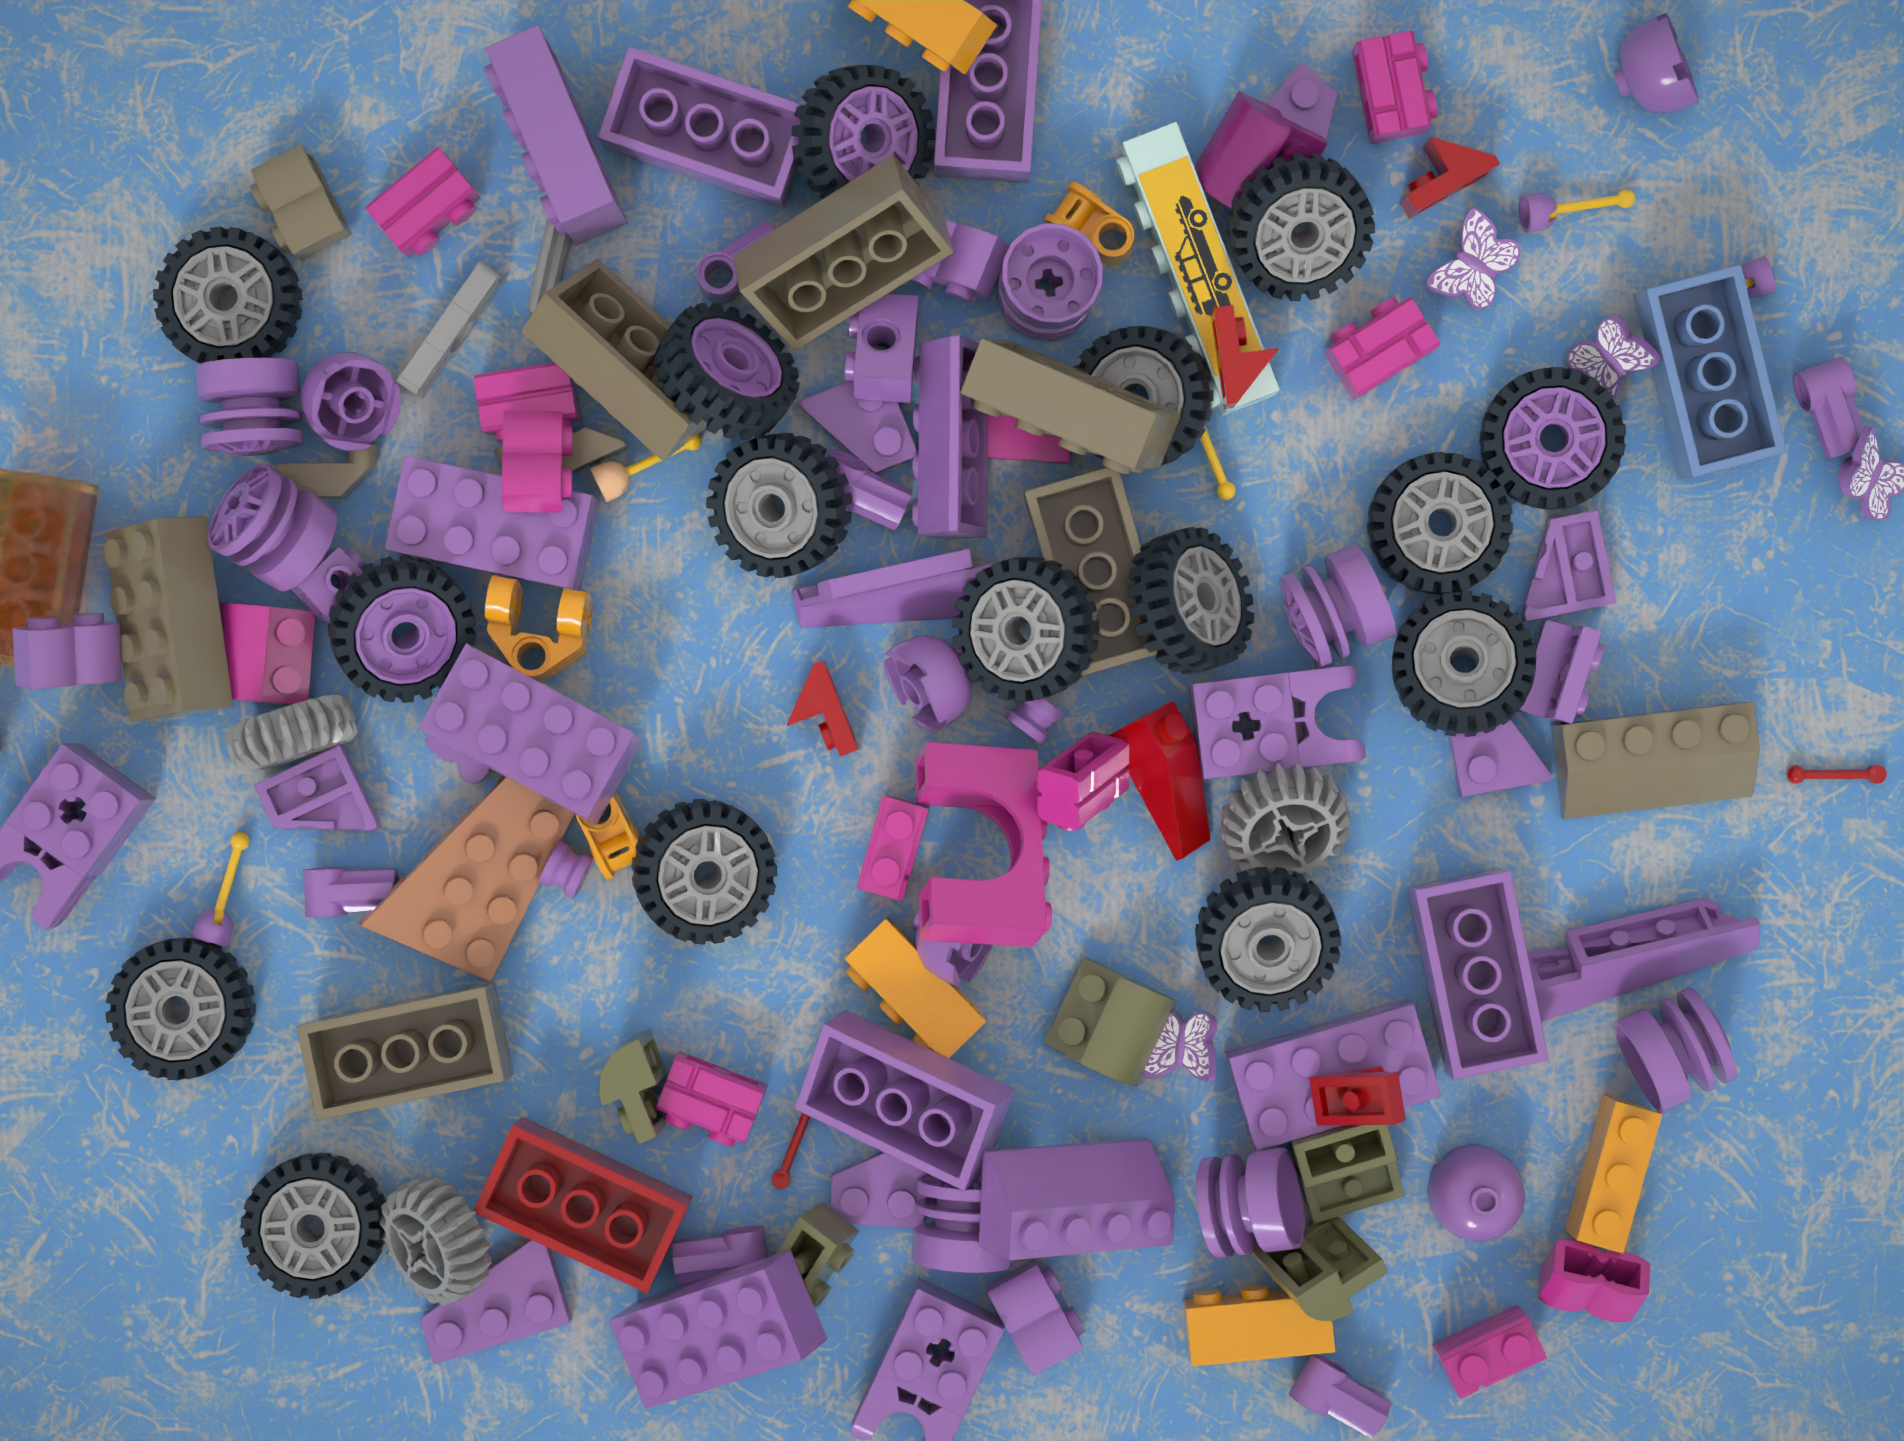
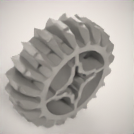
(291, 733)
(1304, 802)
(435, 1240)

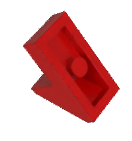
(1456, 169)
(1235, 369)
(820, 697)
(1357, 1098)

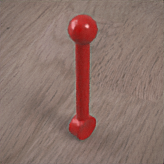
(1874, 774)
(781, 1177)

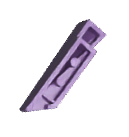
(889, 594)
(1636, 953)

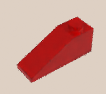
(1168, 777)

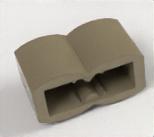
(300, 203)

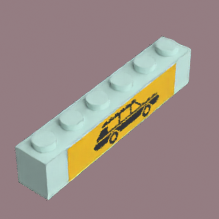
(1189, 250)

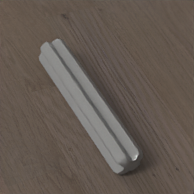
(549, 264)

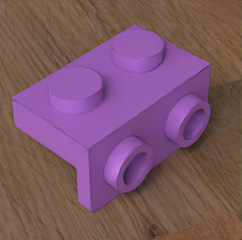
(1562, 668)

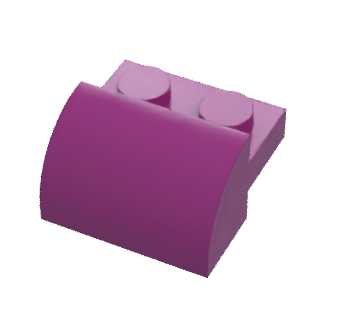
(1247, 139)

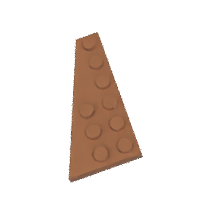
(475, 881)

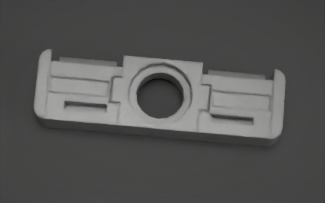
(451, 329)

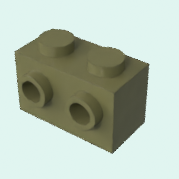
(820, 1246)

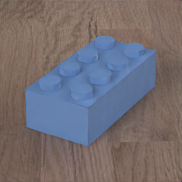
(1710, 373)

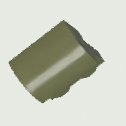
(1110, 1022)
(630, 1077)
(1346, 1169)
(1324, 1269)

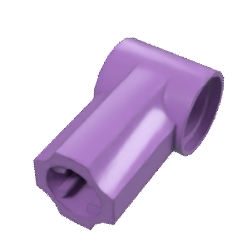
(725, 260)
(1828, 396)
(872, 494)
(339, 891)
(712, 1255)
(1329, 1389)

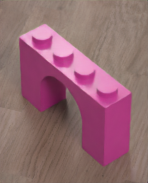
(1004, 788)

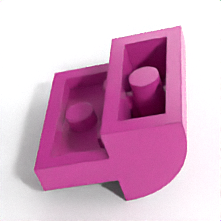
(268, 652)

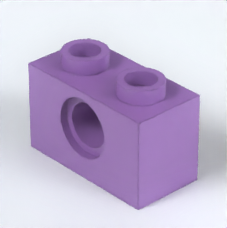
(888, 372)

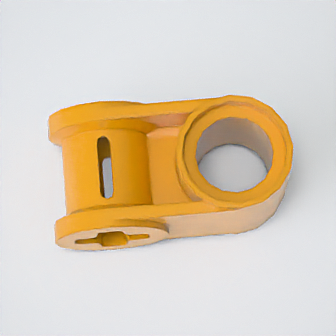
(1093, 220)
(610, 837)

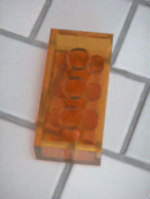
(42, 549)

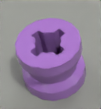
(1035, 718)
(566, 869)

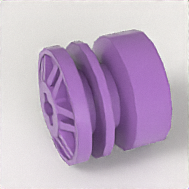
(1063, 259)
(249, 405)
(272, 527)
(1341, 604)
(1682, 1046)
(1250, 1203)
(954, 1237)

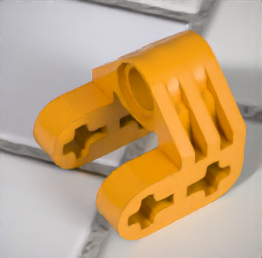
(503, 614)

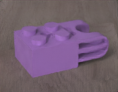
(1283, 720)
(61, 844)
(927, 1383)

